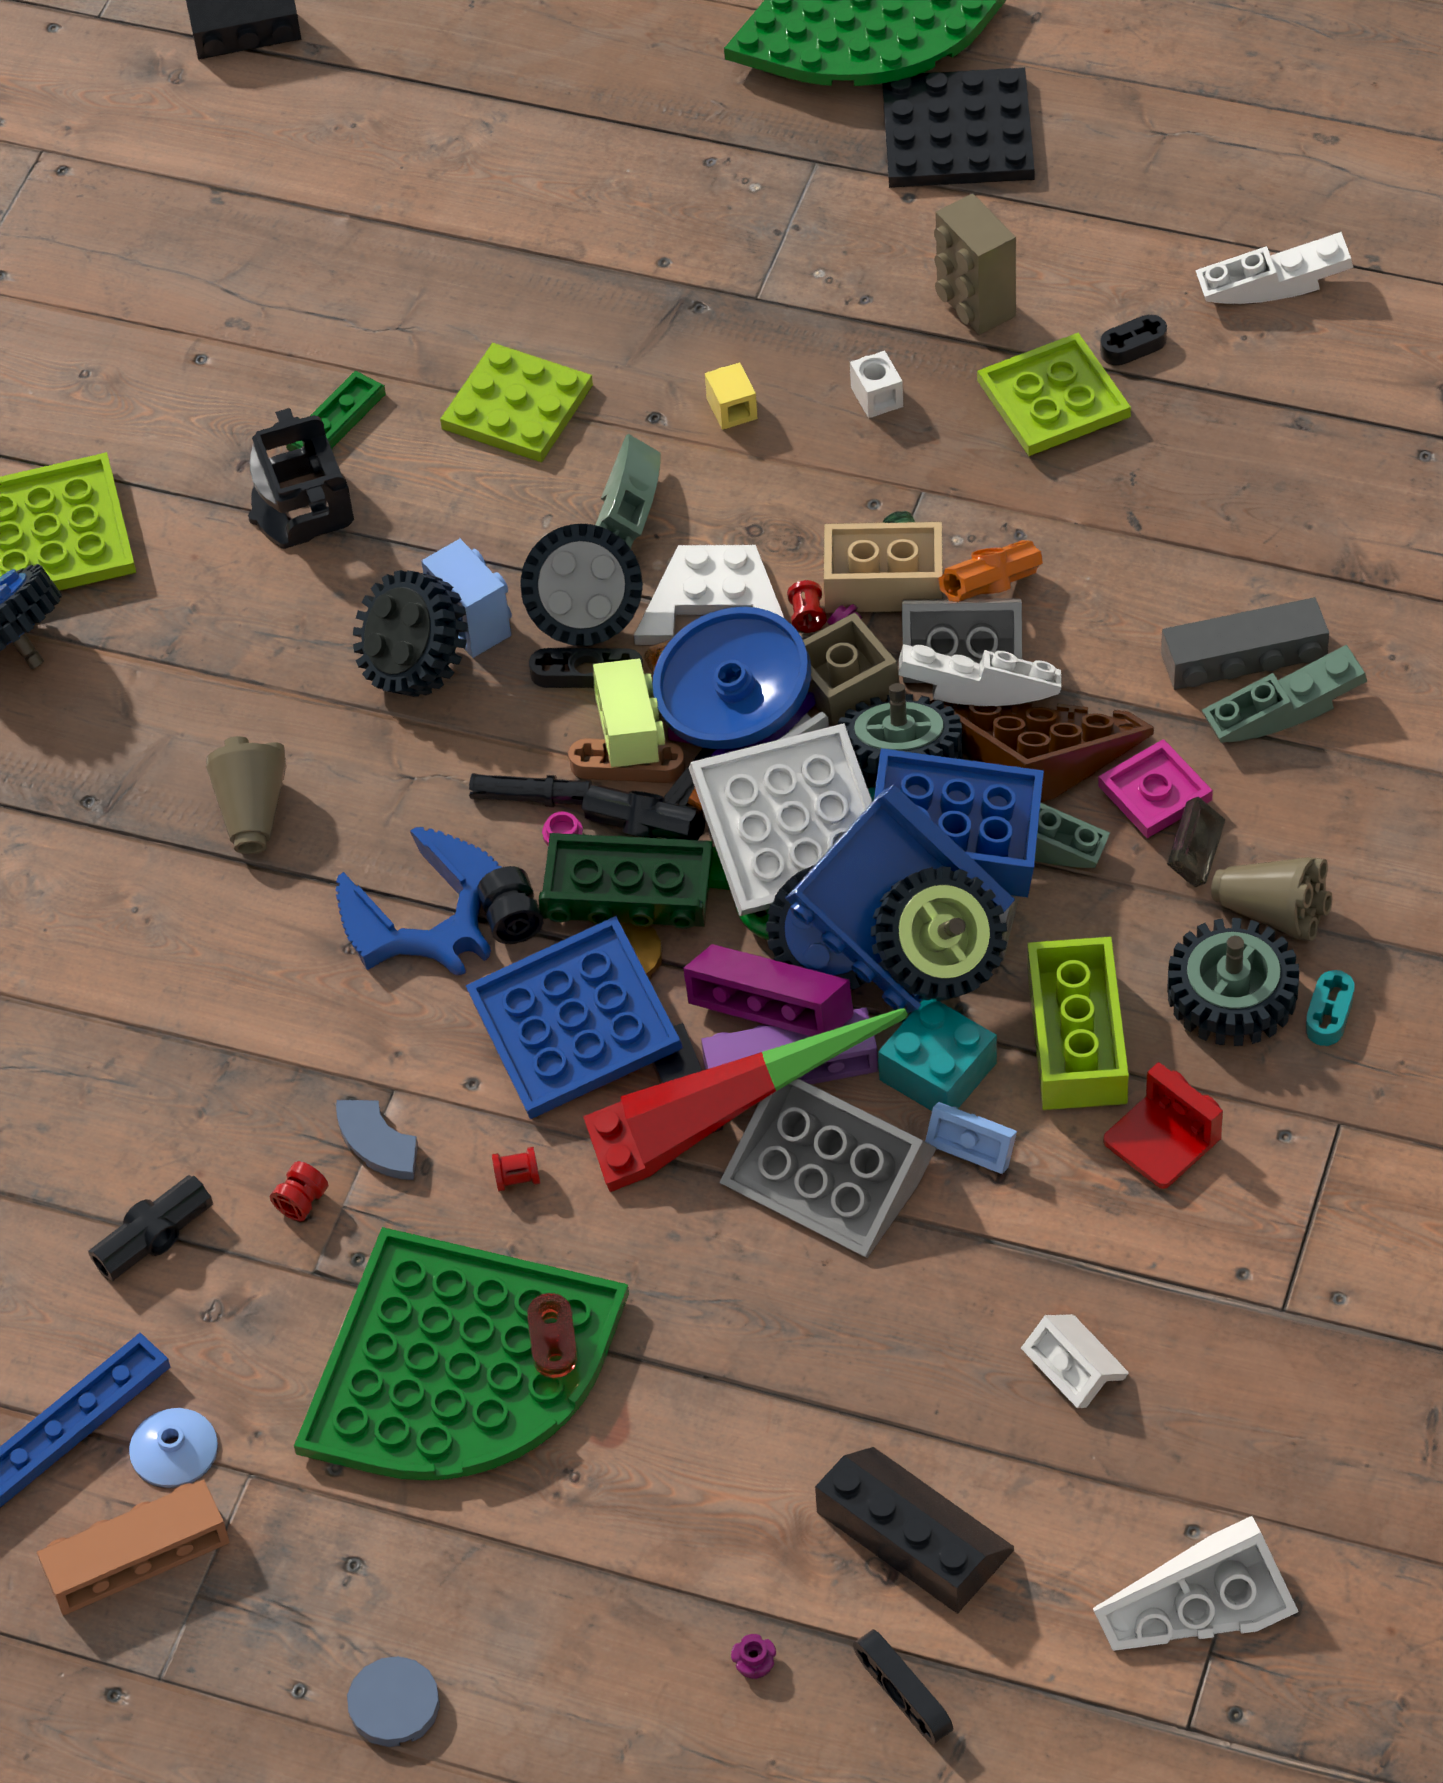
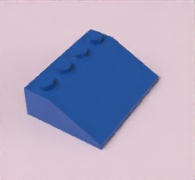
(978, 804)

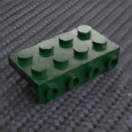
(626, 878)

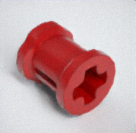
(803, 607)
(515, 1169)

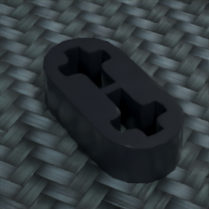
(1133, 339)

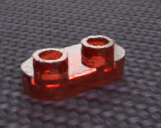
(552, 1338)

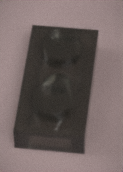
(1196, 842)

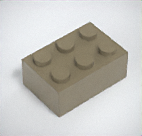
(975, 264)

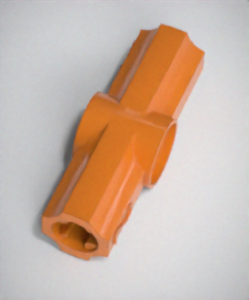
(990, 570)

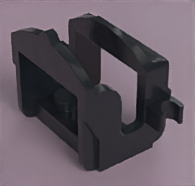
(316, 458)

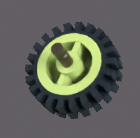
(939, 933)

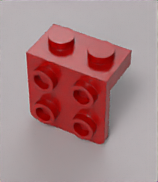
(1166, 1128)

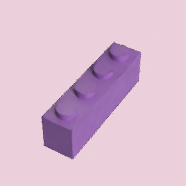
(733, 1046)

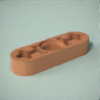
(641, 773)

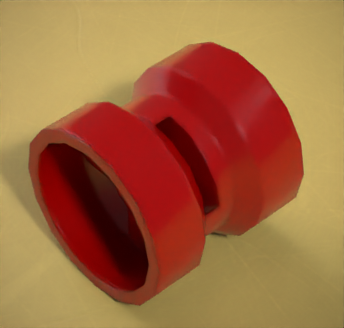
(300, 1189)

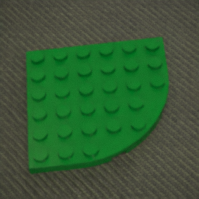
(857, 37)
(441, 1365)

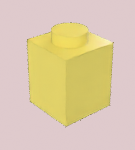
(731, 396)

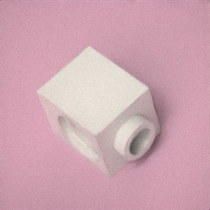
(876, 384)

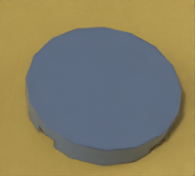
(393, 1701)

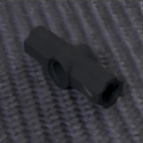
(642, 813)
(150, 1227)

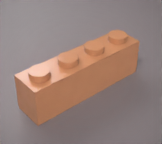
(133, 1546)

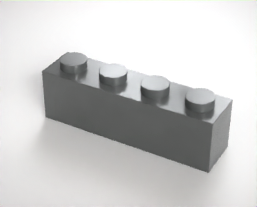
(1244, 643)

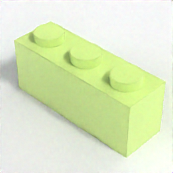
(628, 712)

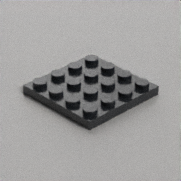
(958, 128)

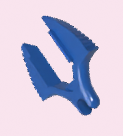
(374, 933)

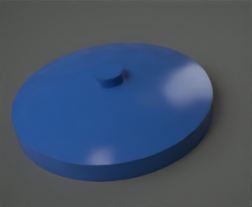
(732, 677)

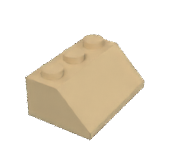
(881, 564)

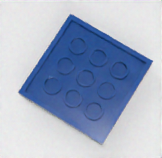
(573, 1017)

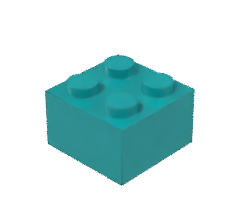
(937, 1056)

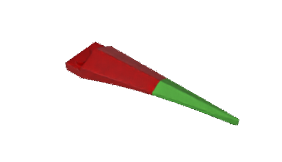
(667, 1119)

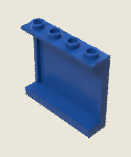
(864, 863)

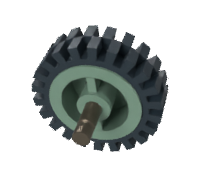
(901, 726)
(1233, 982)

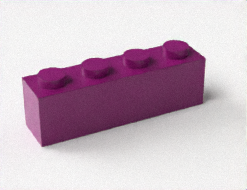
(768, 991)

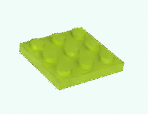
(1053, 394)
(516, 402)

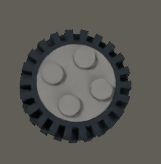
(581, 584)

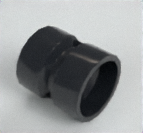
(510, 905)

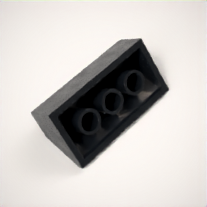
(910, 1526)

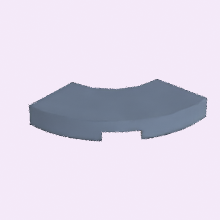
(375, 1141)

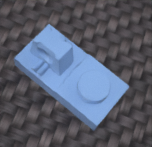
(971, 1137)

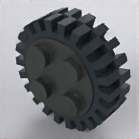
(410, 633)

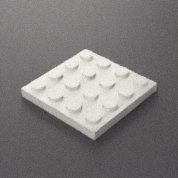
(779, 808)

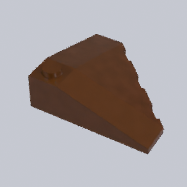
(1060, 741)

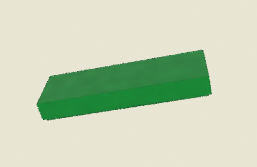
(346, 407)

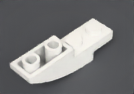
(1264, 278)
(994, 682)

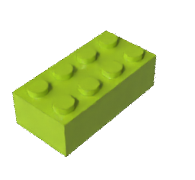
(1077, 1023)

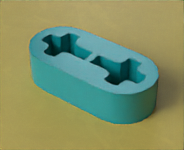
(1322, 1006)

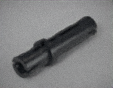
(540, 790)

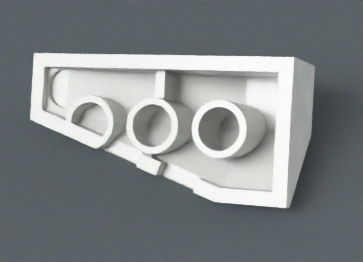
(1205, 1591)

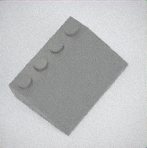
(827, 1165)

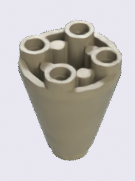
(247, 789)
(1277, 894)

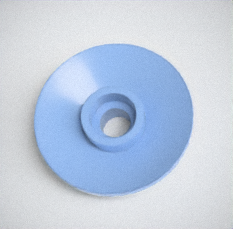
(178, 1462)

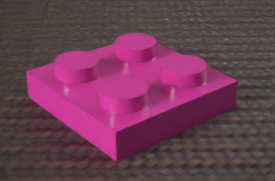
(1153, 787)

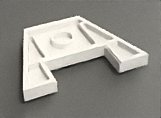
(705, 581)

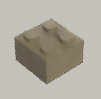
(848, 667)

